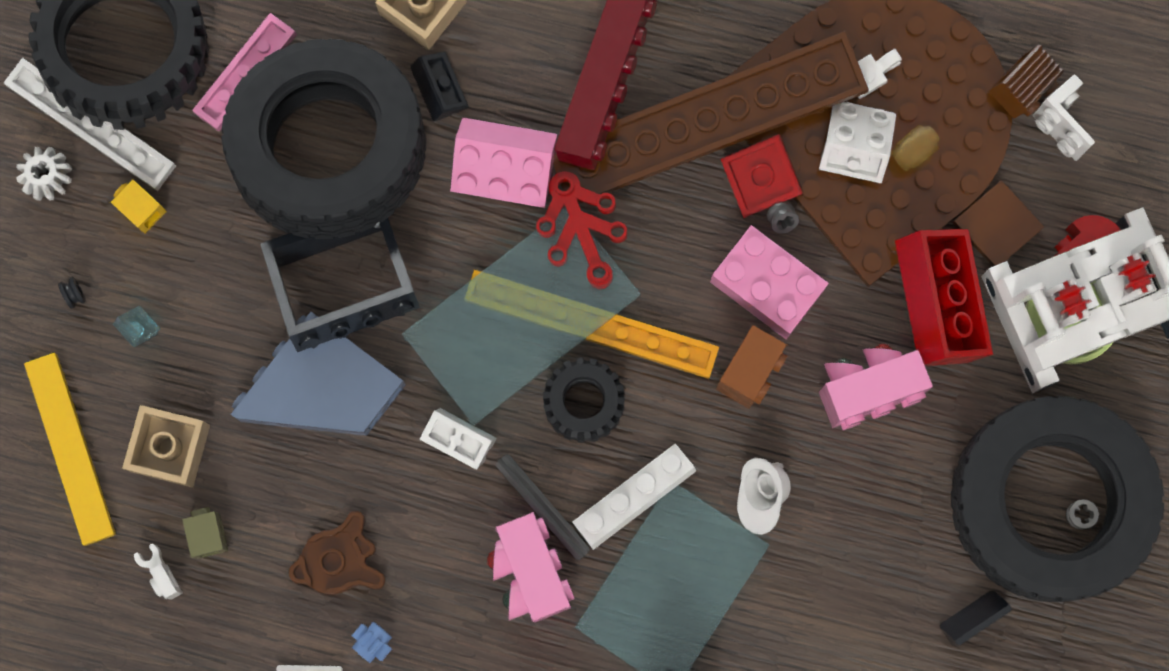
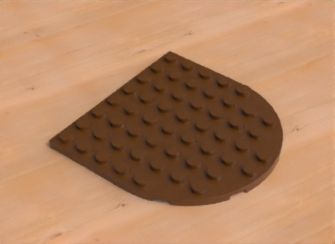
(938, 85)

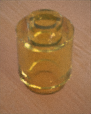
(915, 147)

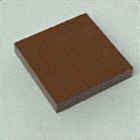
(999, 224)

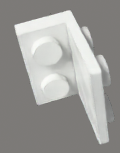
(1056, 121)
(858, 141)

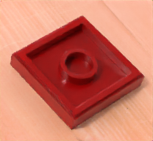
(762, 176)

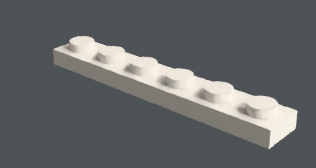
(116, 144)

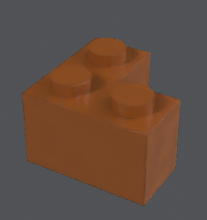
(751, 366)

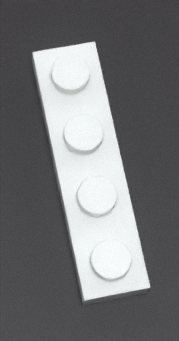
(634, 496)

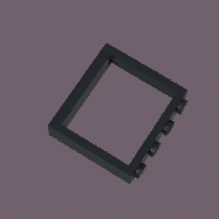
(344, 321)

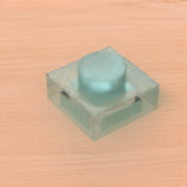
(136, 326)

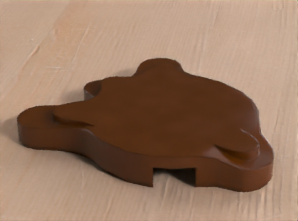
(337, 559)

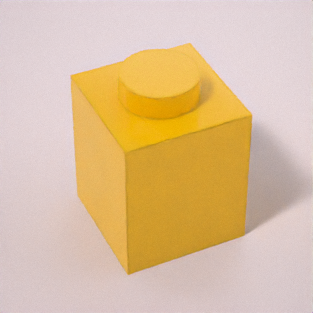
(137, 205)

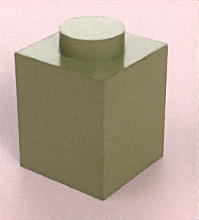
(205, 533)

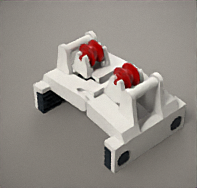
(1064, 297)

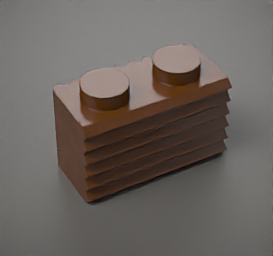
(1026, 82)

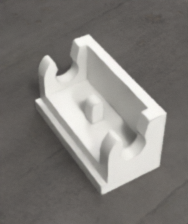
(457, 438)

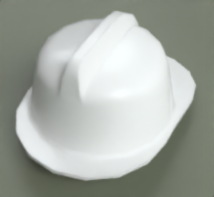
(761, 494)

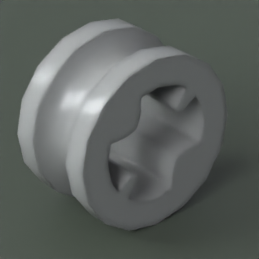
(1088, 506)

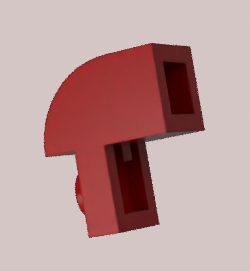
(1084, 231)

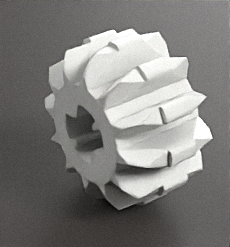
(39, 164)

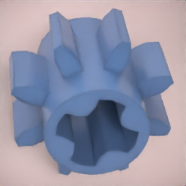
(371, 642)

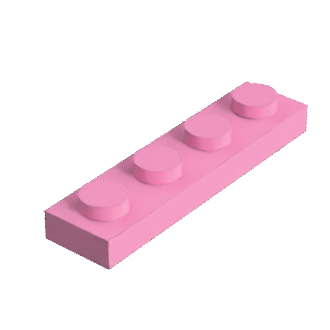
(267, 39)

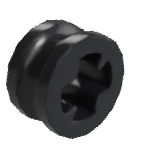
(72, 292)

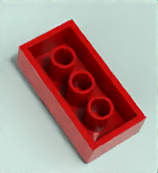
(943, 296)

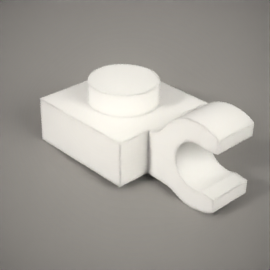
(874, 70)
(163, 579)

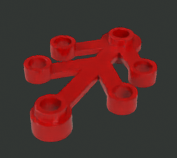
(578, 223)

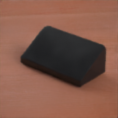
(438, 85)
(975, 618)

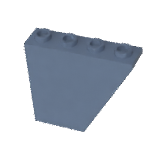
(320, 389)

